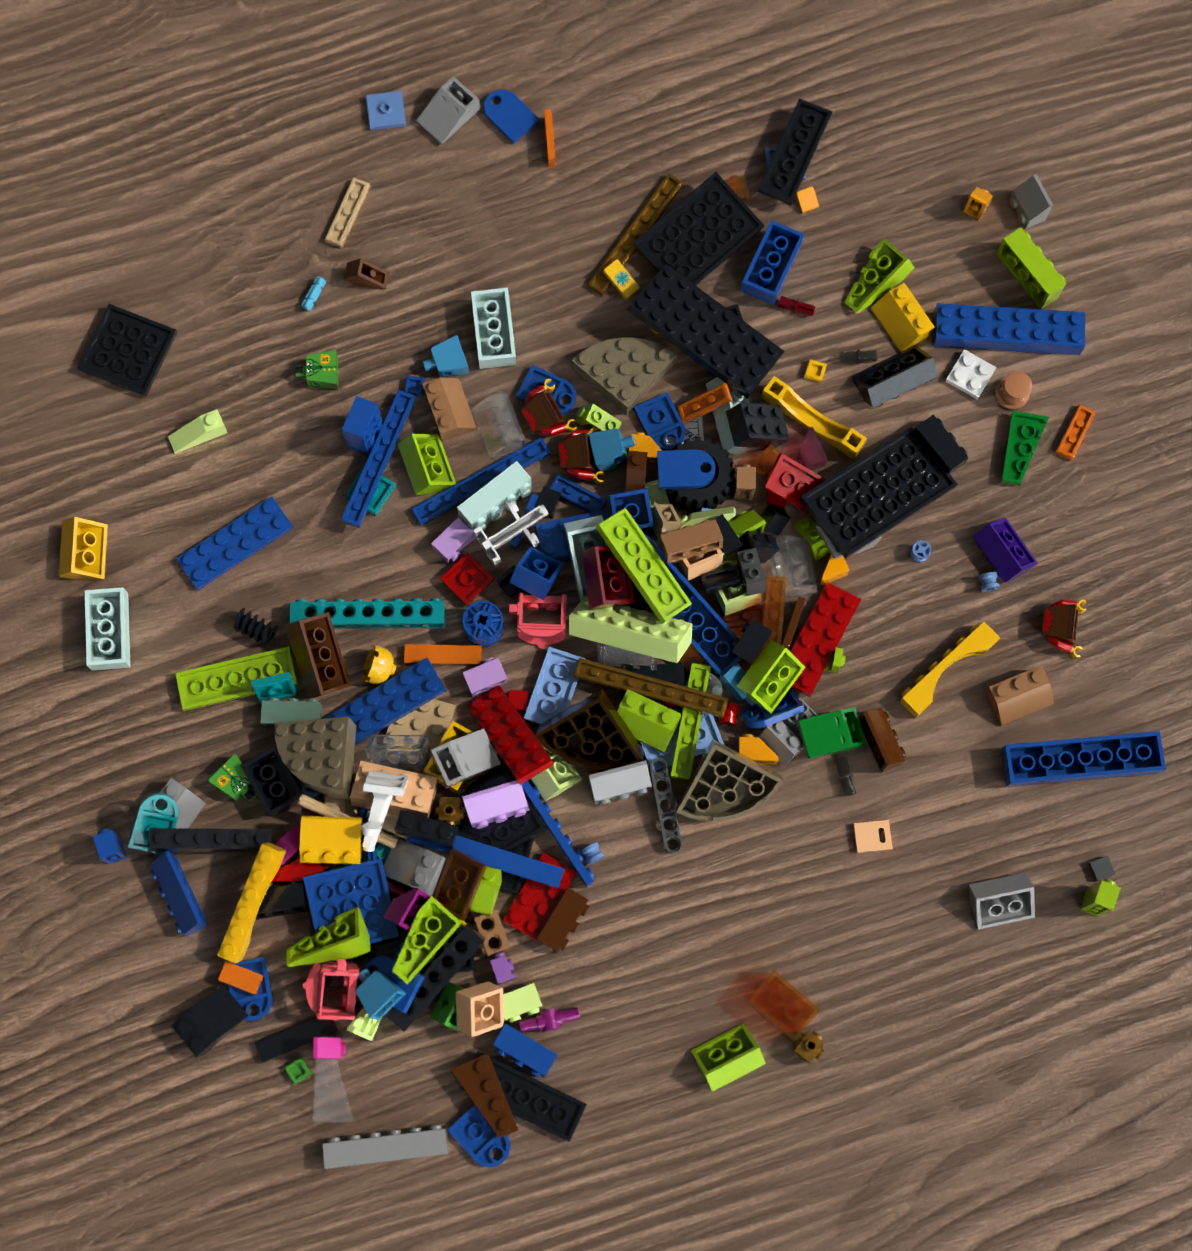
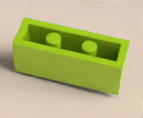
(1100, 898)

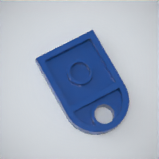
(510, 116)
(563, 388)
(661, 421)
(682, 469)
(757, 717)
(385, 965)
(264, 994)
(479, 1138)

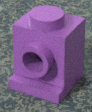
(503, 968)

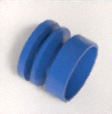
(481, 634)

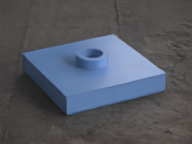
(386, 110)

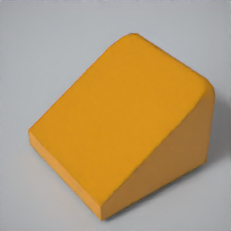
(807, 199)

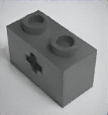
(751, 572)

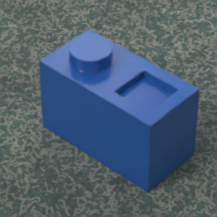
(109, 846)

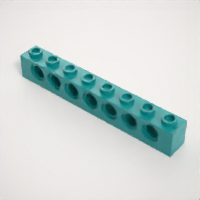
(435, 619)

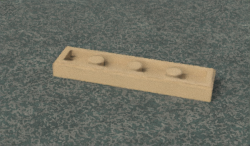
(347, 212)

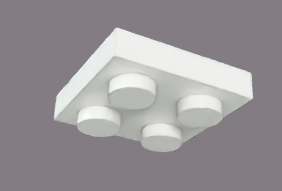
(970, 374)

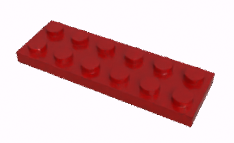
(822, 635)
(510, 734)

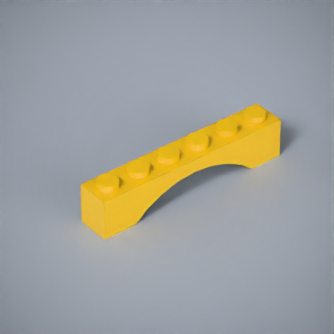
(839, 436)
(921, 695)
(240, 928)

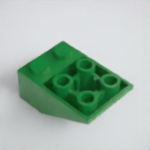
(831, 733)

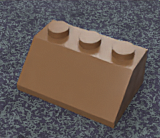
(449, 407)
(1020, 695)

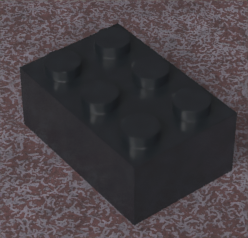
(757, 425)

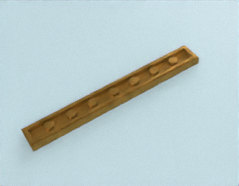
(644, 221)
(651, 687)

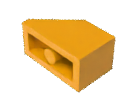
(978, 203)
(645, 443)
(756, 750)

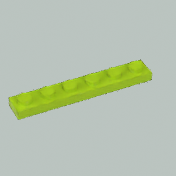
(689, 726)

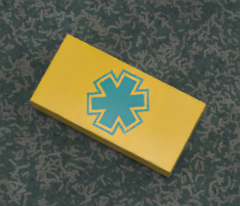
(621, 279)

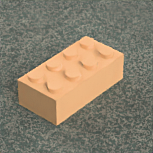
(417, 796)

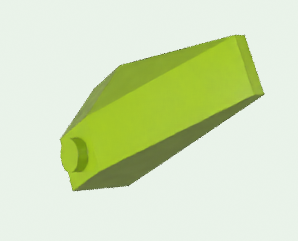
(882, 273)
(487, 891)
(427, 934)
(339, 940)

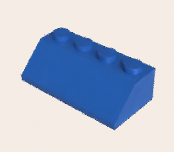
(178, 893)

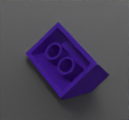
(1005, 550)

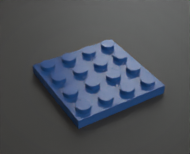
(349, 888)

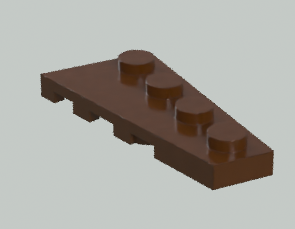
(485, 1090)

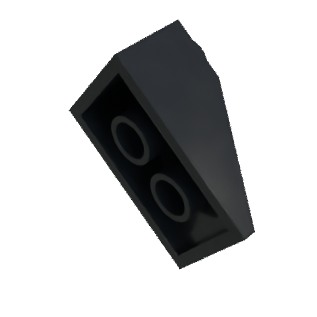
(209, 1021)

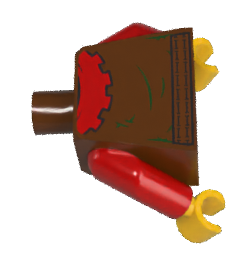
(543, 413)
(577, 456)
(1060, 625)

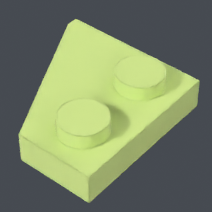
(364, 1025)

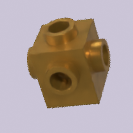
(452, 805)
(804, 1052)

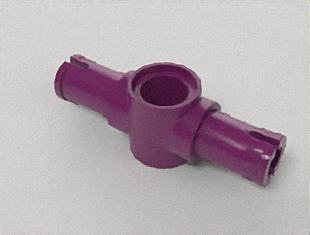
(549, 1020)

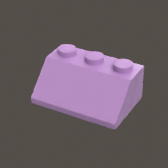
(496, 804)

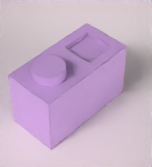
(453, 541)
(485, 677)

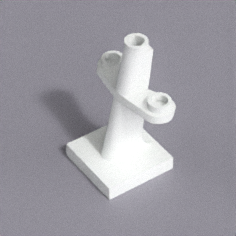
(520, 525)
(383, 787)

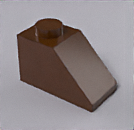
(365, 274)

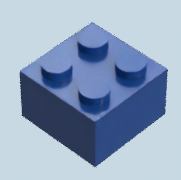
(636, 503)
(536, 572)

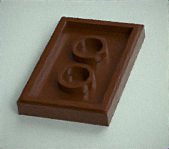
(459, 883)

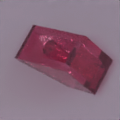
(811, 452)

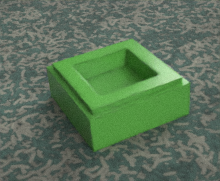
(298, 1070)

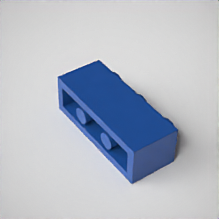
(524, 1051)

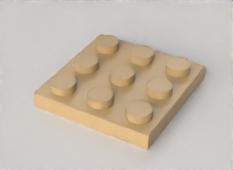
(429, 720)

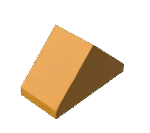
(834, 570)

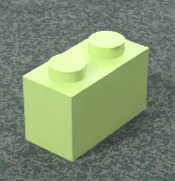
(521, 1002)

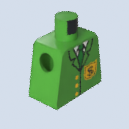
(320, 370)
(233, 780)

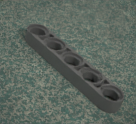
(671, 813)

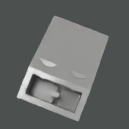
(448, 110)
(785, 737)
(464, 757)

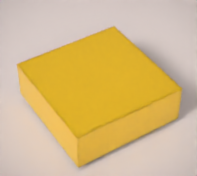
(815, 371)

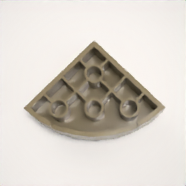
(624, 369)
(319, 753)
(726, 786)

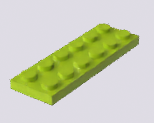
(643, 565)
(231, 678)

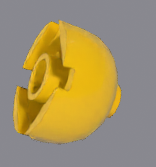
(378, 665)

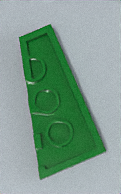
(1022, 440)

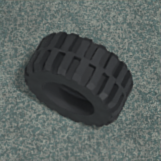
(716, 493)

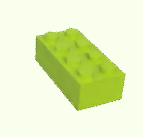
(1031, 268)

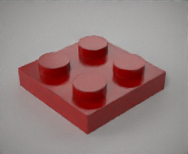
(467, 579)

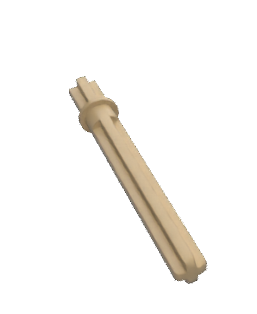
(327, 811)

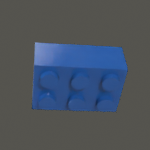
(362, 426)

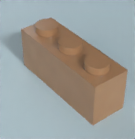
(691, 541)

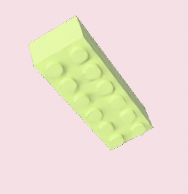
(631, 630)

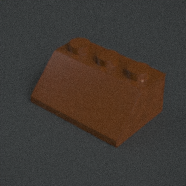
(882, 739)

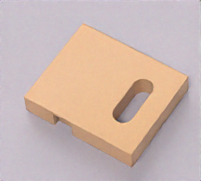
(867, 836)

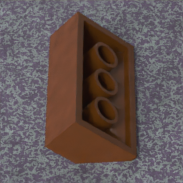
(318, 655)

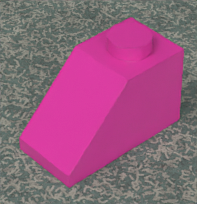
(328, 1048)

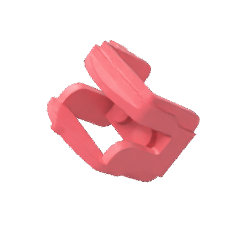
(540, 634)
(315, 985)

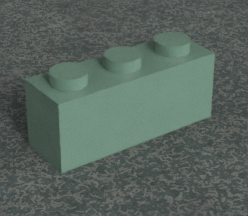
(290, 710)

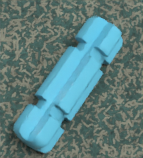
(313, 293)

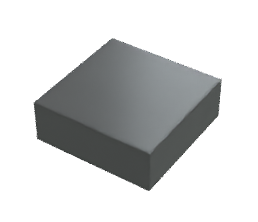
(1101, 868)

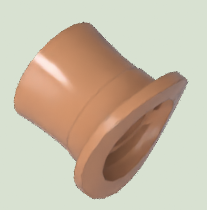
(1013, 391)

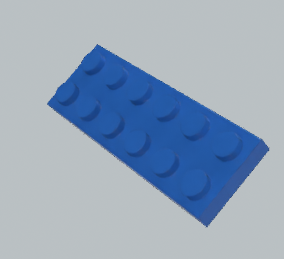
(235, 543)
(393, 700)

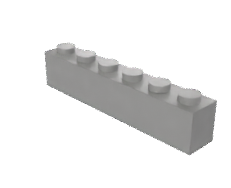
(385, 1148)

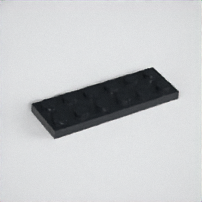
(795, 151)
(538, 1101)

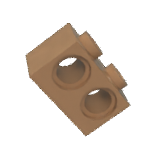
(744, 482)
(495, 932)

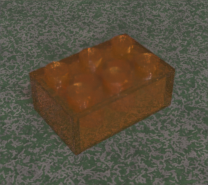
(783, 1006)

